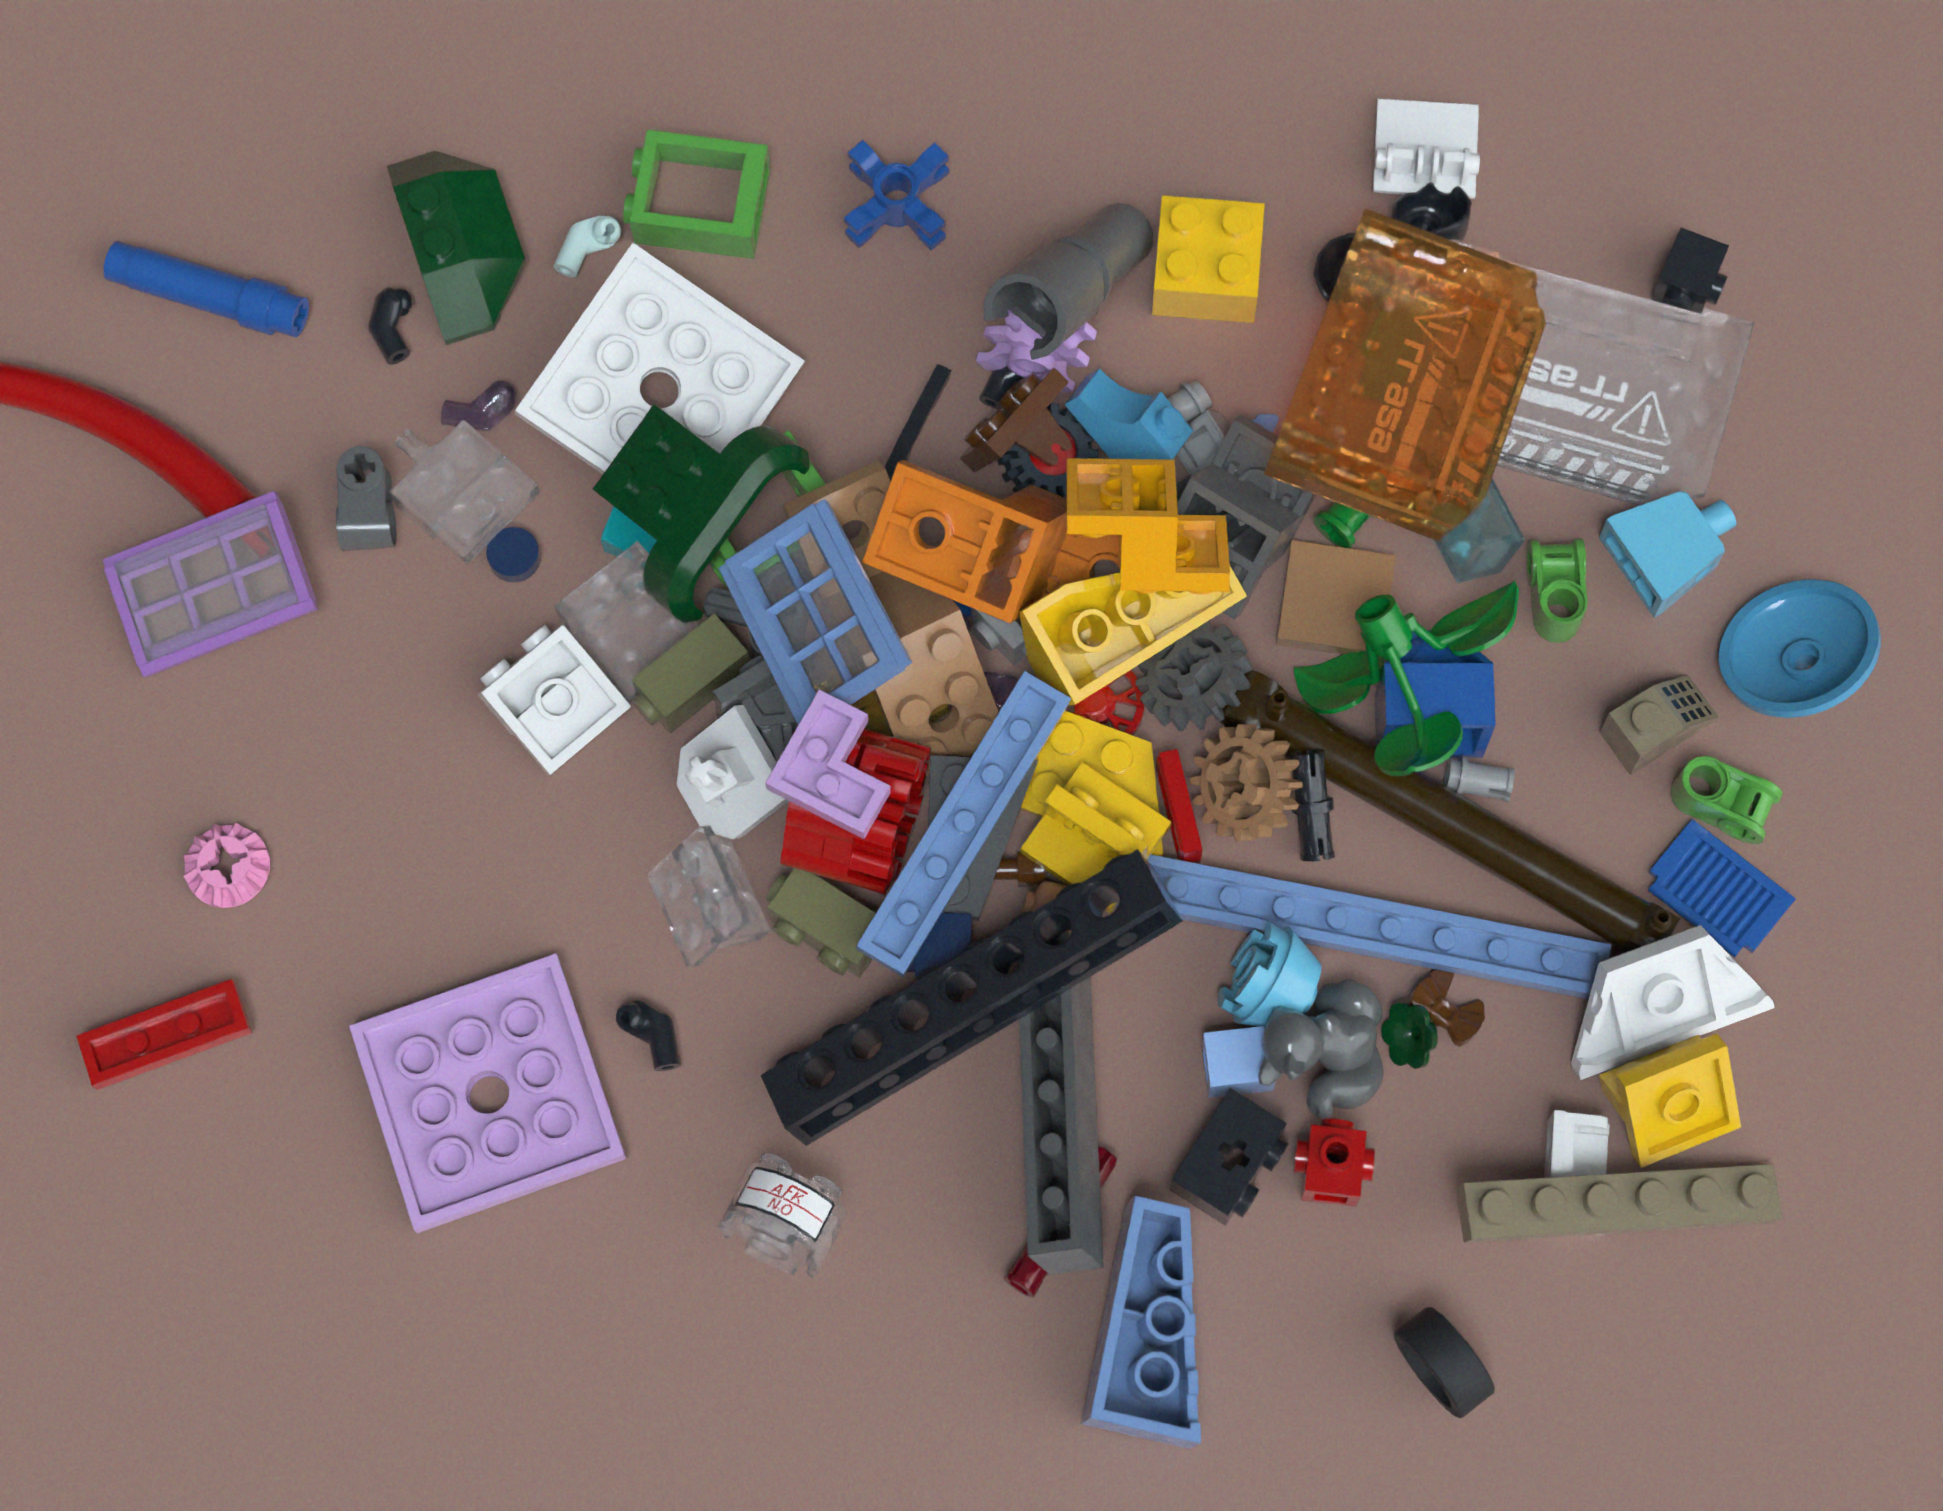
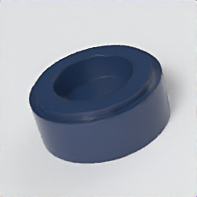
(513, 555)

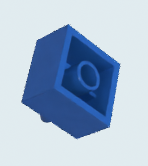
(1441, 685)

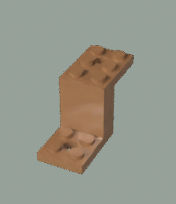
(930, 628)

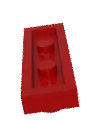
(164, 1034)

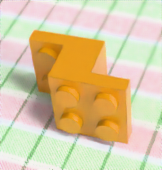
(1155, 542)

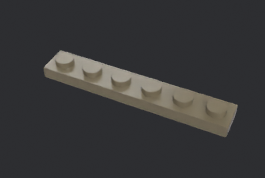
(1618, 1203)

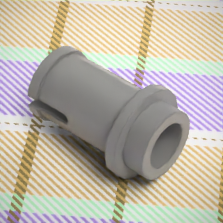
(1190, 400)
(1479, 779)

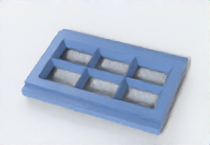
(814, 611)

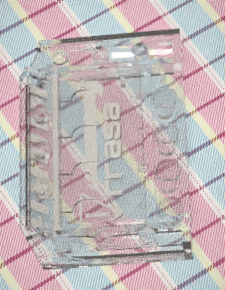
(1624, 392)

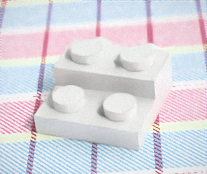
(552, 697)

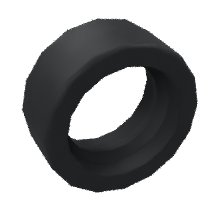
(1444, 1362)

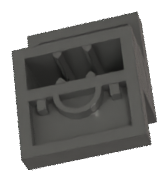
(1258, 508)

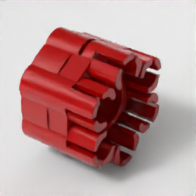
(840, 855)

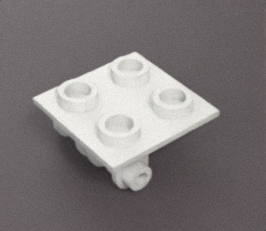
(1425, 145)

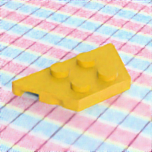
(1108, 751)

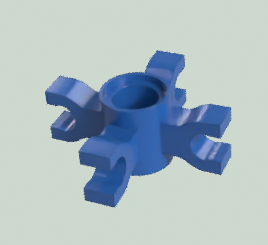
(909, 211)

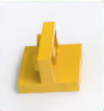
(1090, 826)
(1674, 1097)

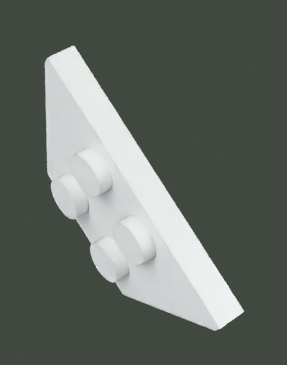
(1662, 998)

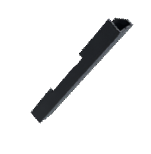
(918, 418)

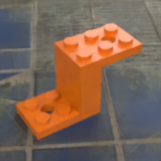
(993, 550)

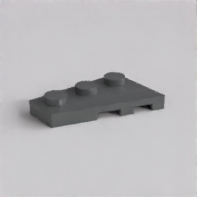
(977, 882)

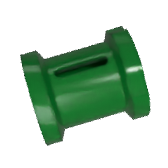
(1340, 524)

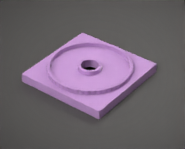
(434, 1052)

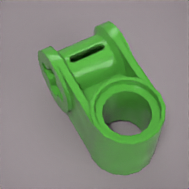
(1557, 578)
(1730, 798)

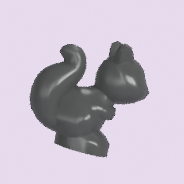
(1338, 1038)

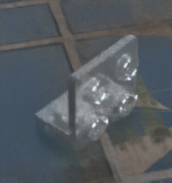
(620, 621)

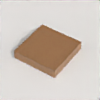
(1324, 593)

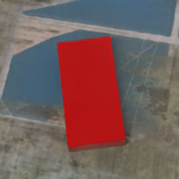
(1178, 807)

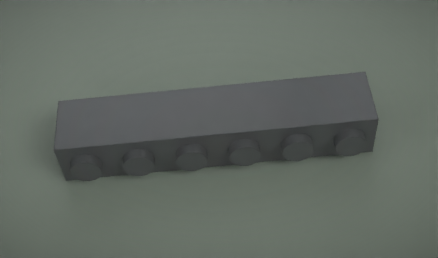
(1061, 1132)

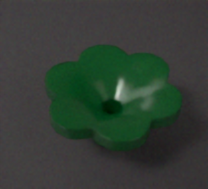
(1409, 1035)

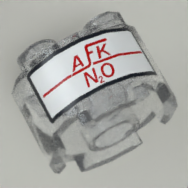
(784, 1216)

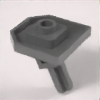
(763, 701)

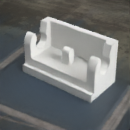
(1576, 1145)

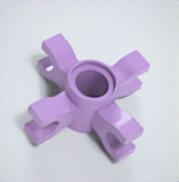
(1017, 339)

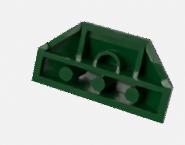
(459, 239)

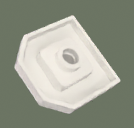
(726, 775)

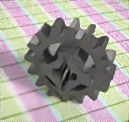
(1198, 674)

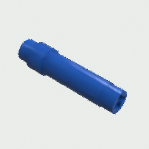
(251, 302)

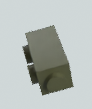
(688, 673)
(821, 917)

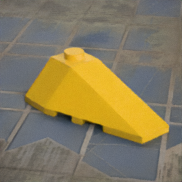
(1096, 632)

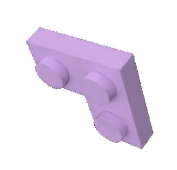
(815, 770)

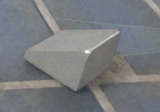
(1204, 441)

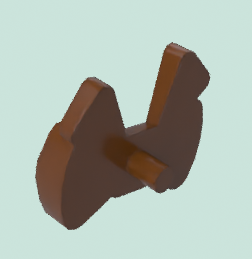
(1459, 1022)

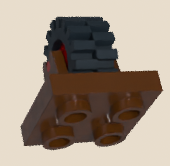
(1030, 436)

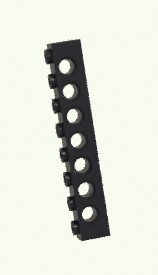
(998, 1001)

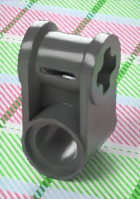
(364, 509)

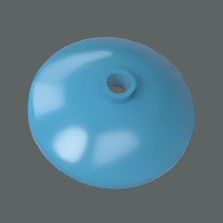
(1796, 629)

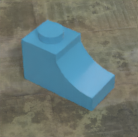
(1128, 422)

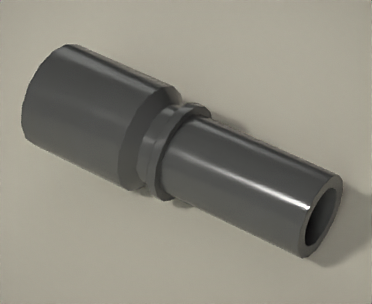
(1071, 277)

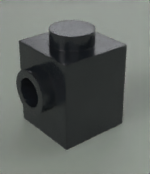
(1692, 272)

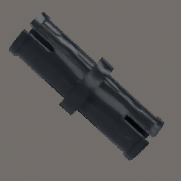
(1313, 806)

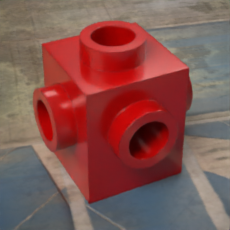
(1329, 1181)

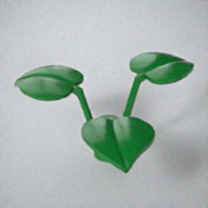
(1388, 636)

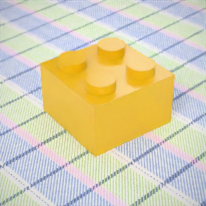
(1208, 259)

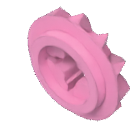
(248, 874)

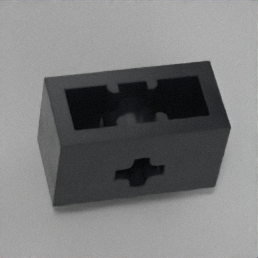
(1238, 1126)

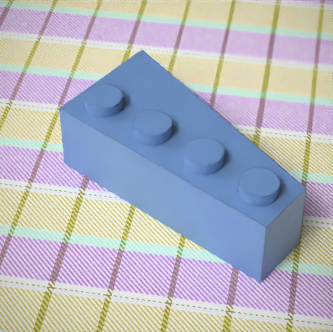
(1145, 1346)

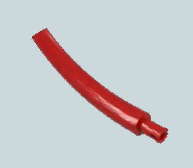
(129, 428)

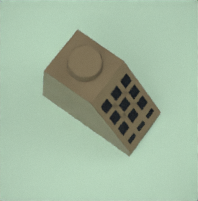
(1656, 722)

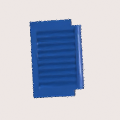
(1718, 890)

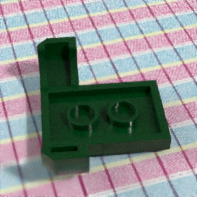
(690, 496)

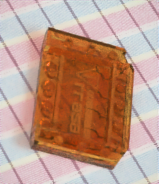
(1411, 379)

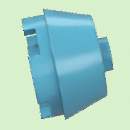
(1270, 974)

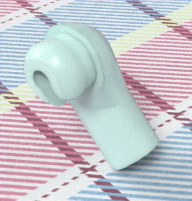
(584, 239)

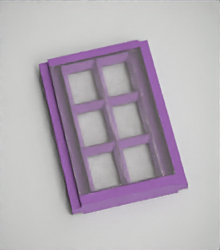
(210, 584)

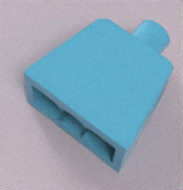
(1667, 546)

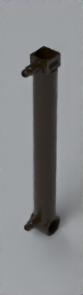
(1456, 821)

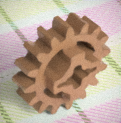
(1245, 782)

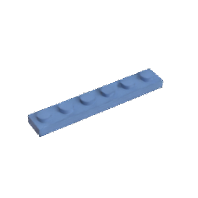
(963, 824)

